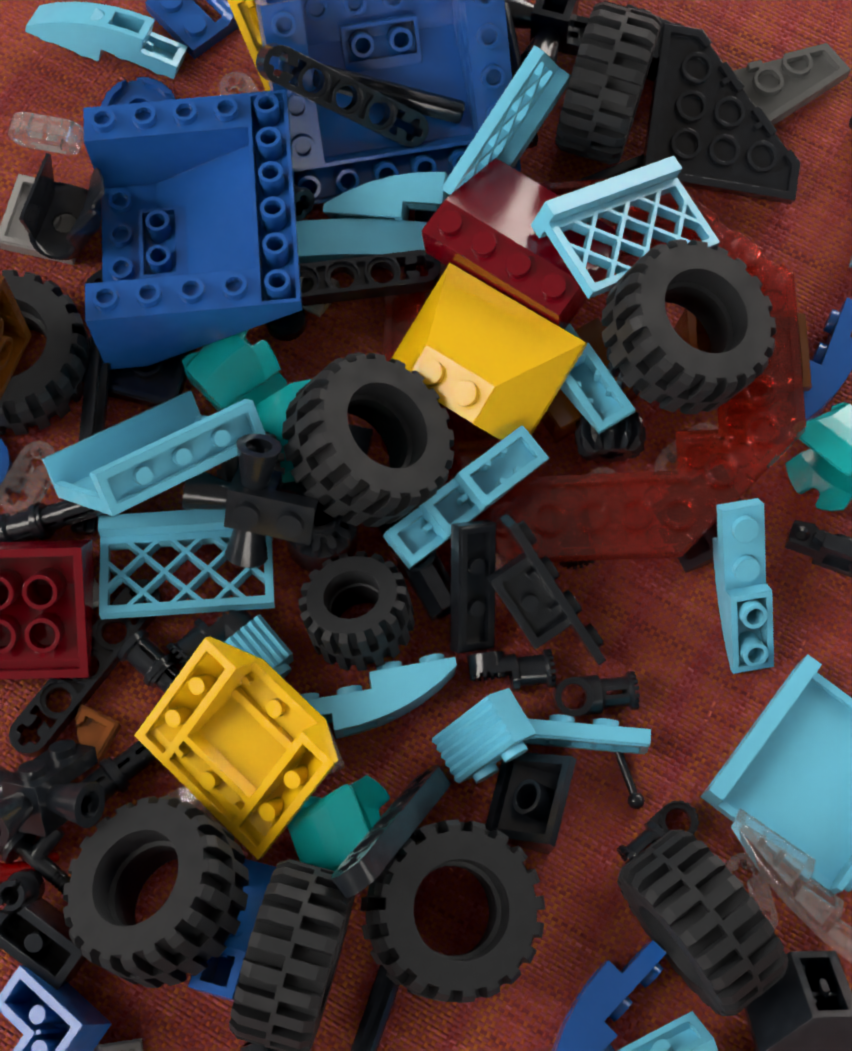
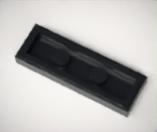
(471, 592)

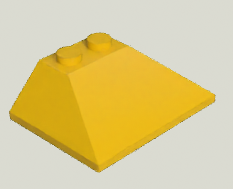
(488, 354)
(240, 742)

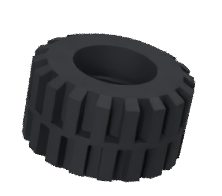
(350, 583)

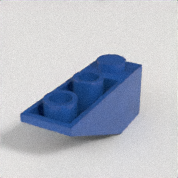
(224, 972)

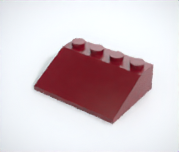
(491, 237)
(46, 609)

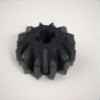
(616, 443)

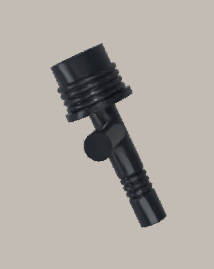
(37, 855)

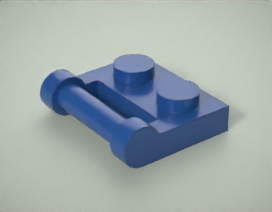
(191, 25)

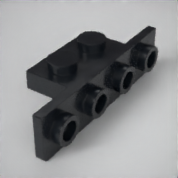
(534, 598)

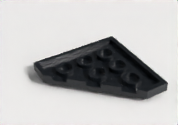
(713, 124)

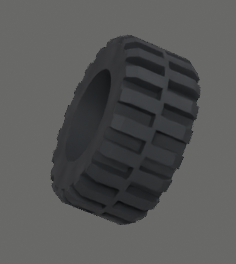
(607, 82)
(723, 301)
(58, 373)
(335, 466)
(193, 918)
(510, 922)
(703, 922)
(291, 958)

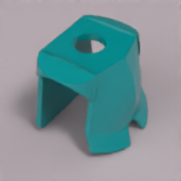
(234, 371)
(828, 461)
(334, 825)

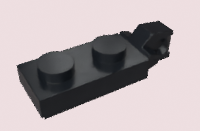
(826, 549)

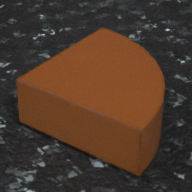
(95, 730)

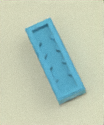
(601, 735)

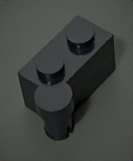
(36, 930)

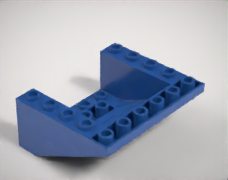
(421, 44)
(191, 223)

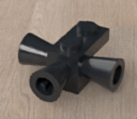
(552, 24)
(254, 502)
(41, 796)

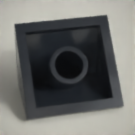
(531, 799)

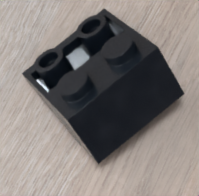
(804, 1008)

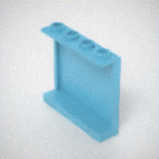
(149, 453)
(798, 773)

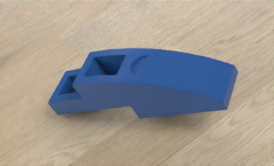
(830, 361)
(606, 997)

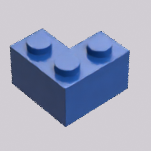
(50, 1016)

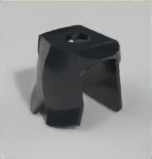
(50, 200)

